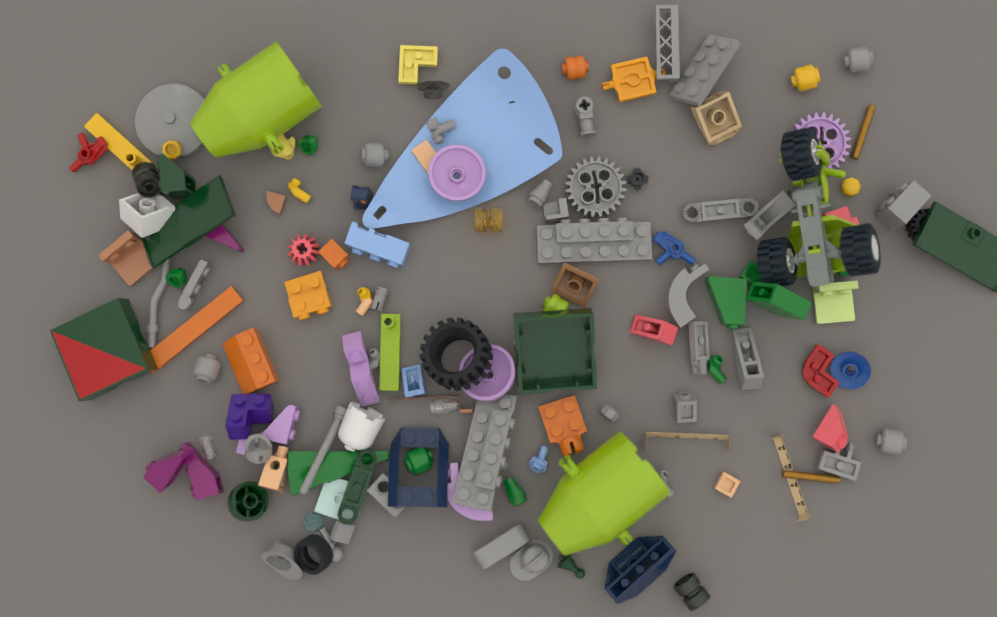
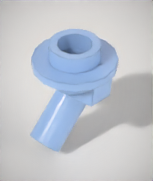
(539, 462)

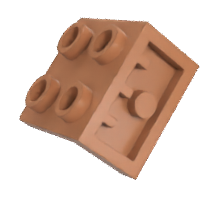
(127, 257)

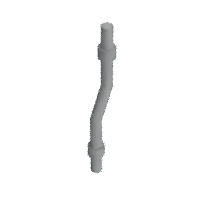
(152, 327)

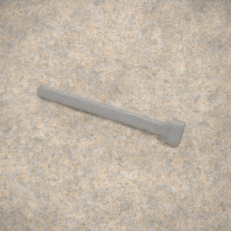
(339, 414)

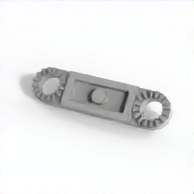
(720, 210)

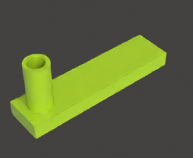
(390, 352)

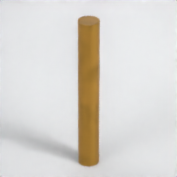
(863, 132)
(810, 476)

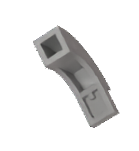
(770, 213)
(676, 295)

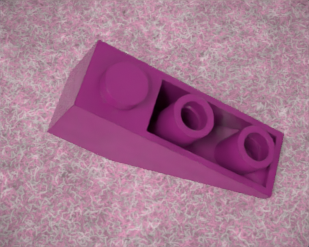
(203, 476)

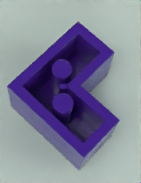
(245, 411)

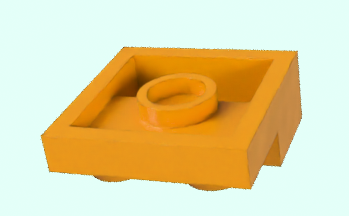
(308, 295)

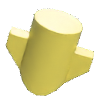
(289, 147)

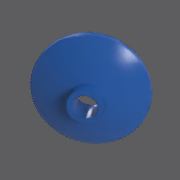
(850, 379)

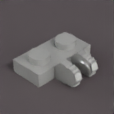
(838, 464)

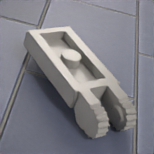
(194, 285)

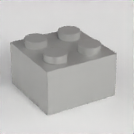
(902, 204)

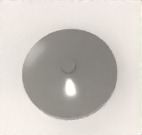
(167, 116)

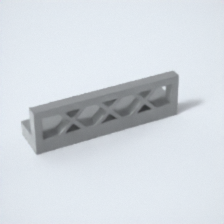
(671, 42)

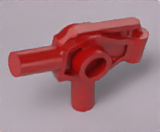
(89, 152)

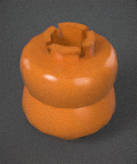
(575, 67)

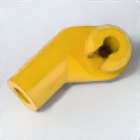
(297, 192)

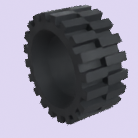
(441, 338)

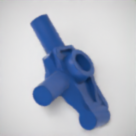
(672, 248)

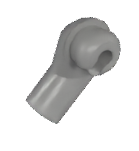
(441, 129)
(374, 358)

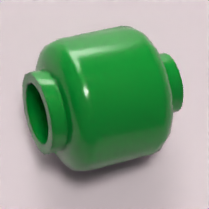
(418, 461)

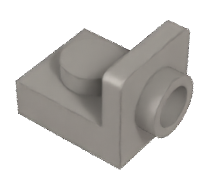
(685, 407)

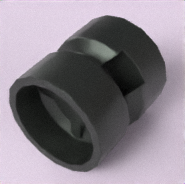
(146, 179)
(693, 593)

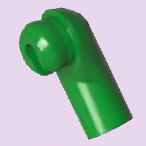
(714, 368)

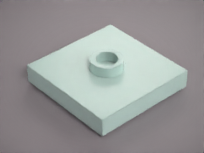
(330, 499)

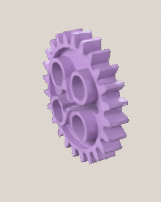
(837, 145)

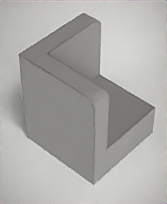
(556, 210)

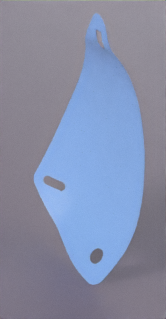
(487, 124)

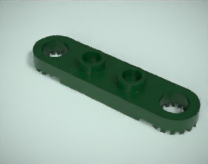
(357, 486)

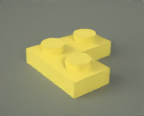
(411, 58)

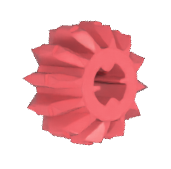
(299, 256)

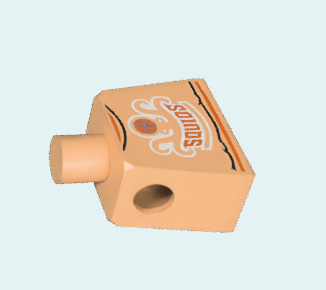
(273, 478)

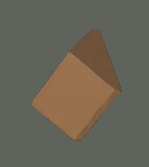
(574, 285)

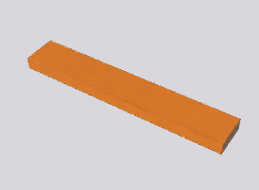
(195, 327)

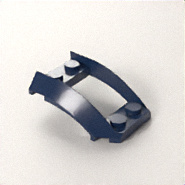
(418, 496)

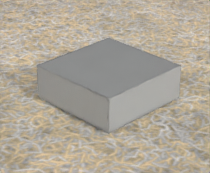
(342, 532)

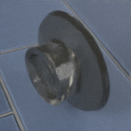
(432, 89)

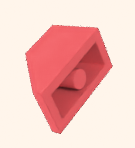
(654, 329)
(832, 430)

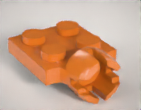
(564, 424)

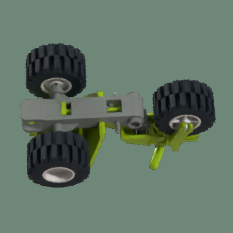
(815, 242)

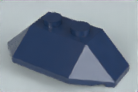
(637, 567)

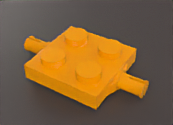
(632, 79)

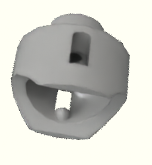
(260, 451)

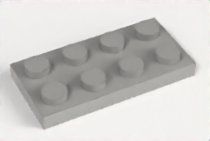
(704, 69)

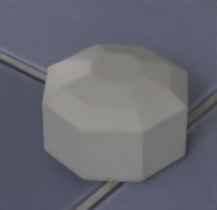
(610, 413)

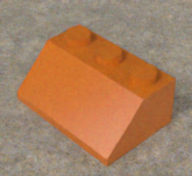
(250, 361)

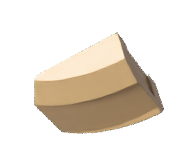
(717, 118)

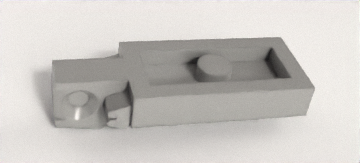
(699, 346)

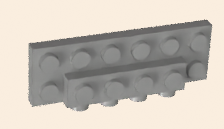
(594, 241)
(485, 453)

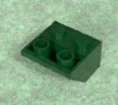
(174, 180)

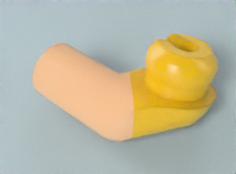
(366, 300)

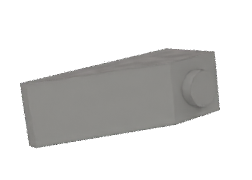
(747, 359)

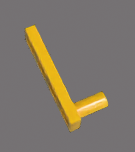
(116, 142)

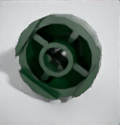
(247, 501)

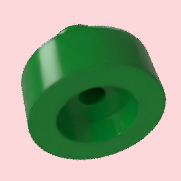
(308, 144)
(176, 277)

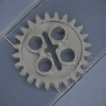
(612, 185)

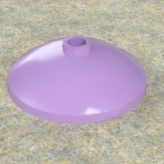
(460, 161)
(503, 375)

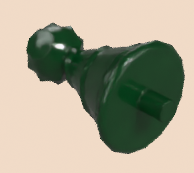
(568, 564)

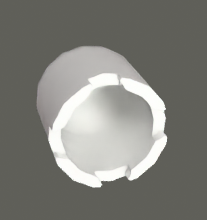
(359, 427)

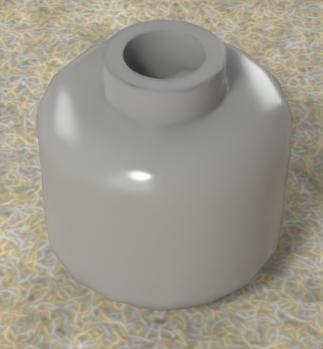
(859, 59)
(373, 154)
(206, 368)
(892, 441)

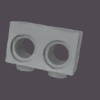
(382, 496)

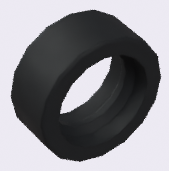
(303, 559)

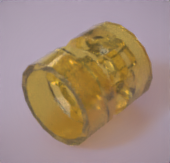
(482, 223)

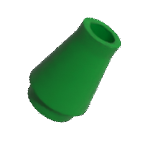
(514, 492)

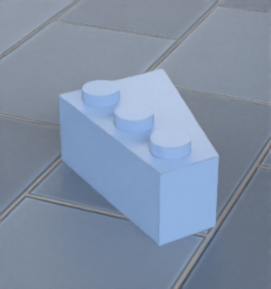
(377, 245)

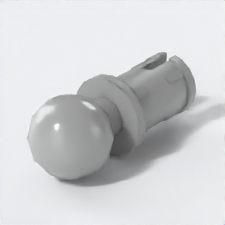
(337, 551)

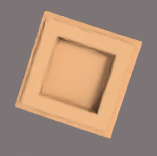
(726, 484)

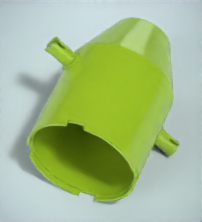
(253, 105)
(601, 497)

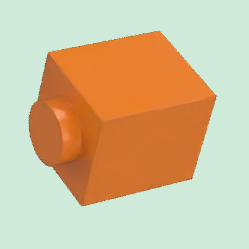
(334, 254)

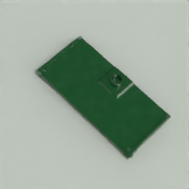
(190, 221)
(959, 244)

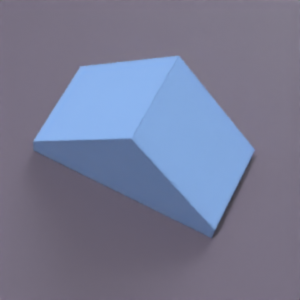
(413, 381)

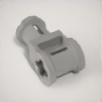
(585, 117)

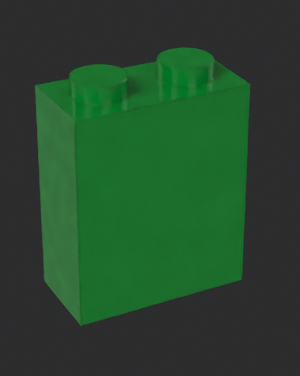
(778, 300)

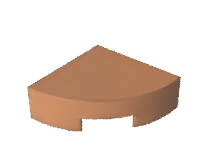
(276, 201)

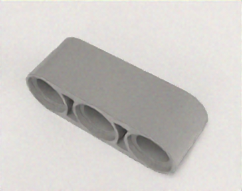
(501, 546)

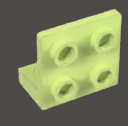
(834, 302)

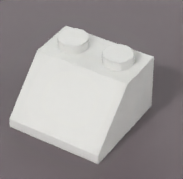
(144, 213)

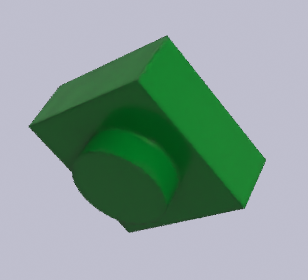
(750, 273)

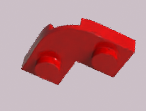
(814, 372)

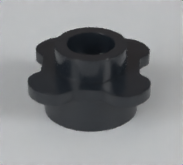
(637, 173)

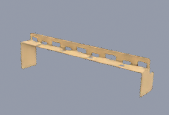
(687, 435)
(794, 490)

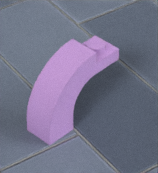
(471, 513)

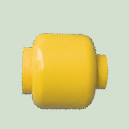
(805, 78)

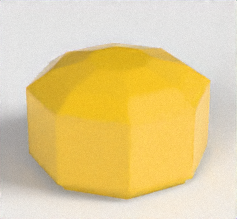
(172, 149)
(850, 187)

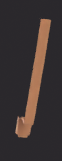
(461, 410)

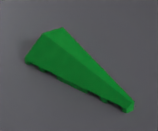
(334, 466)

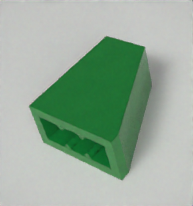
(728, 299)

